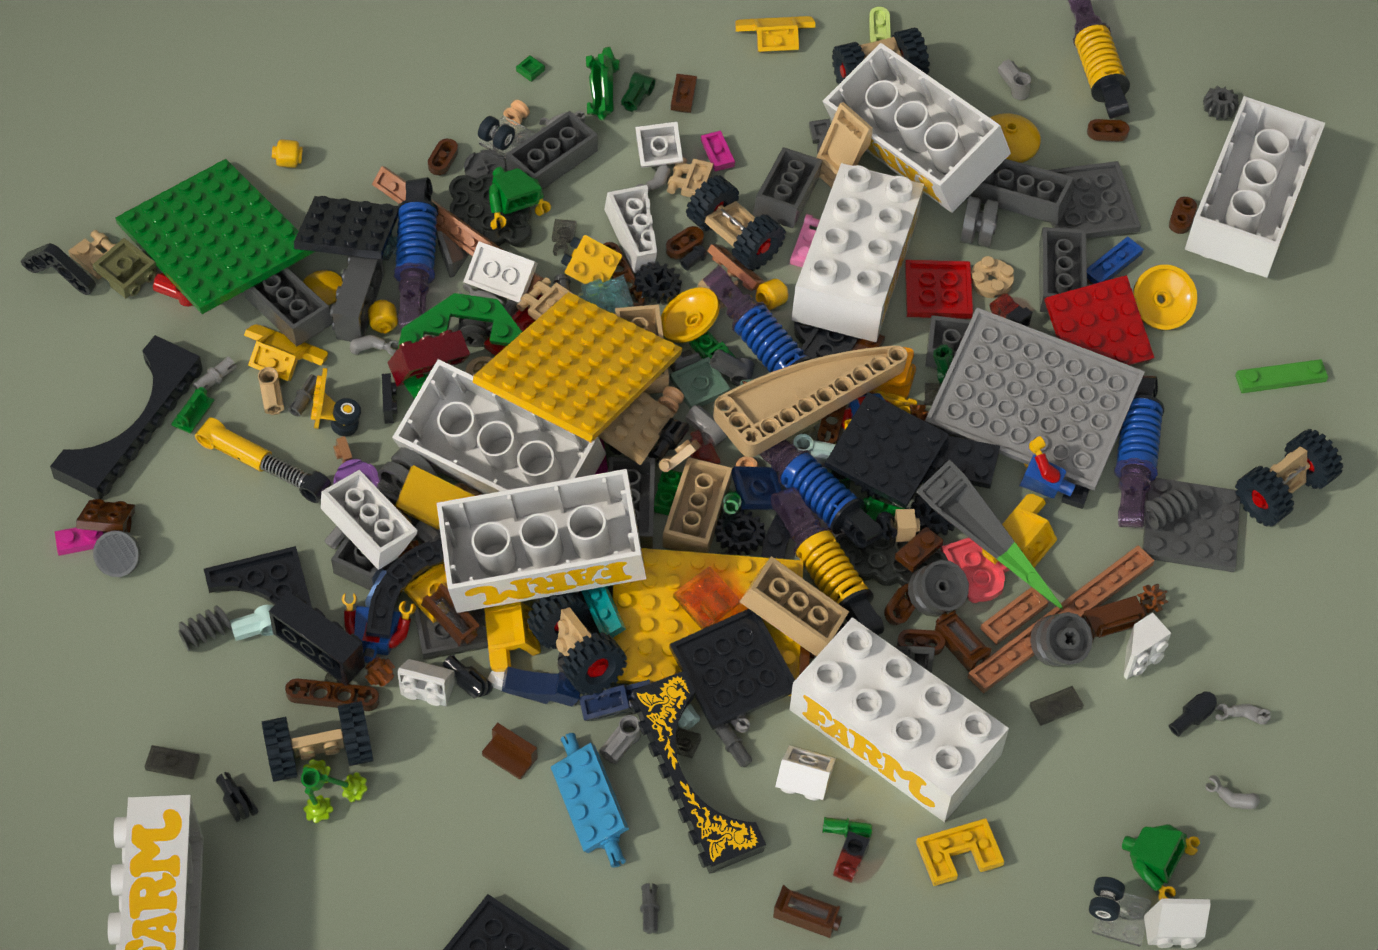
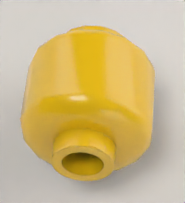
(287, 153)
(772, 293)
(382, 316)

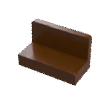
(510, 751)

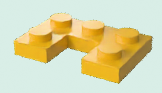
(939, 847)

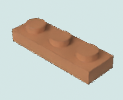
(737, 269)
(1014, 615)

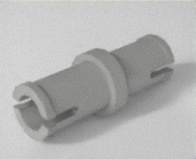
(215, 374)

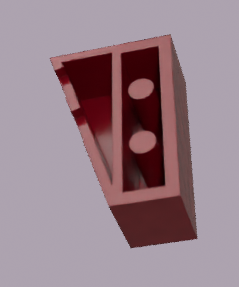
(420, 357)

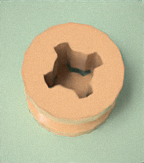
(517, 111)
(671, 398)

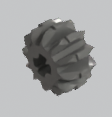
(1220, 103)

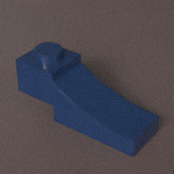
(540, 686)
(609, 702)

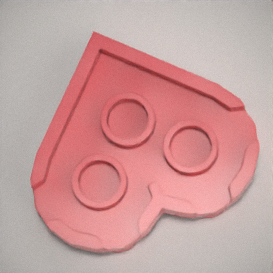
(983, 576)

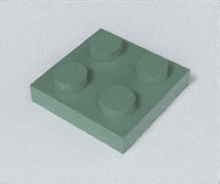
(699, 383)

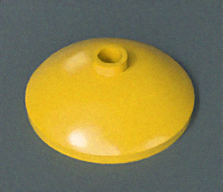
(1020, 136)
(1177, 292)
(690, 315)

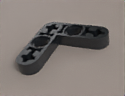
(52, 256)

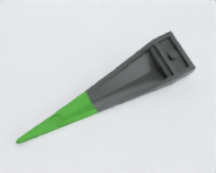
(961, 505)

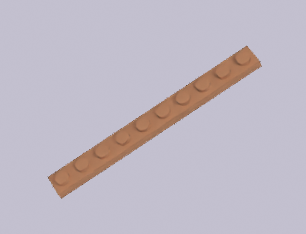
(448, 223)
(1088, 597)

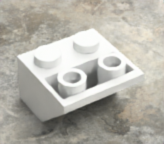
(1145, 645)
(426, 682)

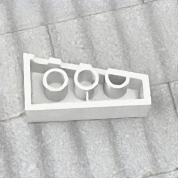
(632, 223)

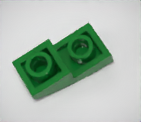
(707, 345)
(666, 491)

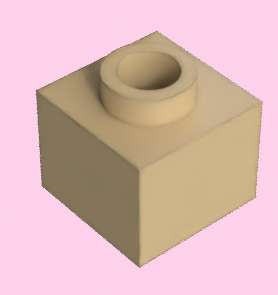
(906, 524)

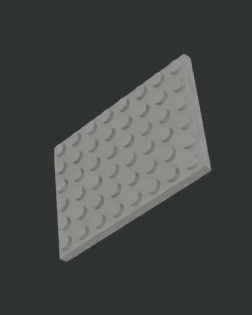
(1027, 384)

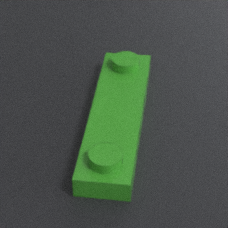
(1281, 376)

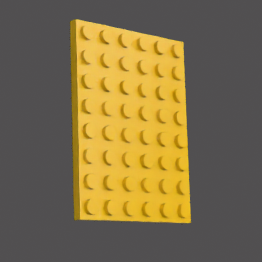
(578, 366)
(657, 619)

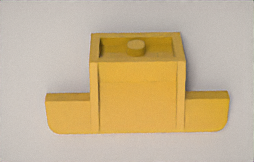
(776, 33)
(278, 352)
(1028, 530)
(508, 631)

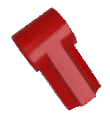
(166, 287)

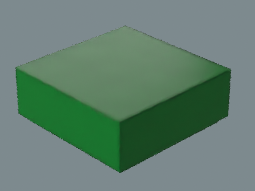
(530, 68)

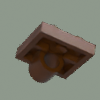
(106, 516)

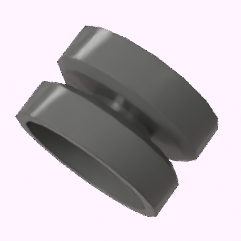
(978, 221)
(399, 467)
(938, 588)
(1061, 639)

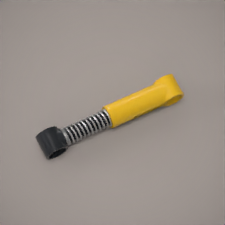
(215, 435)

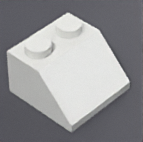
(659, 144)
(805, 773)
(1177, 922)

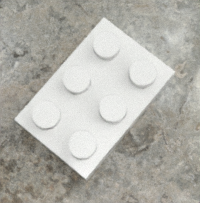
(500, 272)

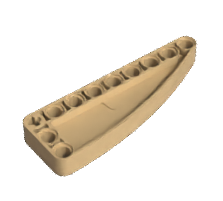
(790, 391)

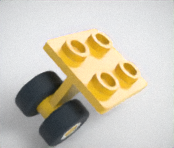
(590, 260)
(343, 413)

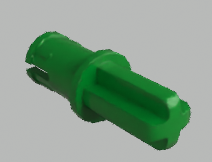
(731, 502)
(842, 827)

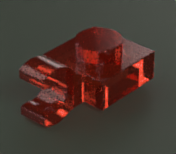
(705, 452)

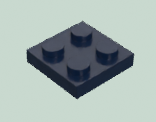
(755, 486)

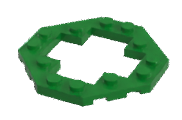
(459, 306)

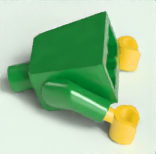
(514, 192)
(1158, 853)

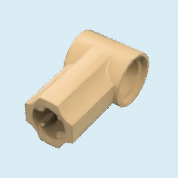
(270, 391)

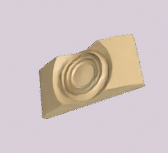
(843, 143)

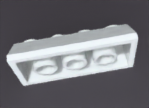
(367, 518)

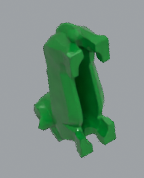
(602, 82)

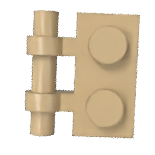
(696, 174)
(88, 253)
(549, 298)
(683, 451)

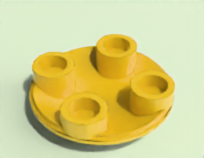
(324, 284)

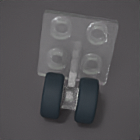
(502, 134)
(1118, 913)

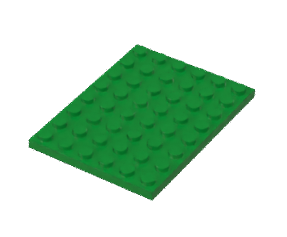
(213, 235)

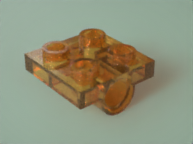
(706, 598)

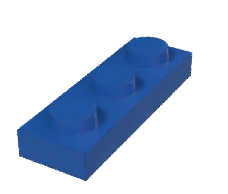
(1114, 261)

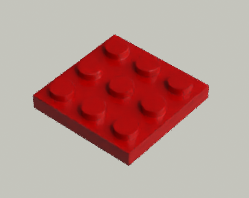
(938, 289)

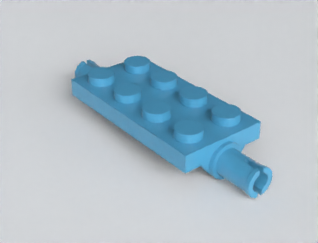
(590, 799)

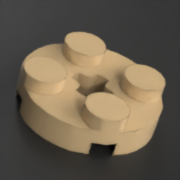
(991, 267)

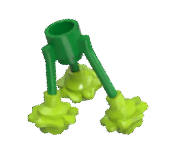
(315, 776)

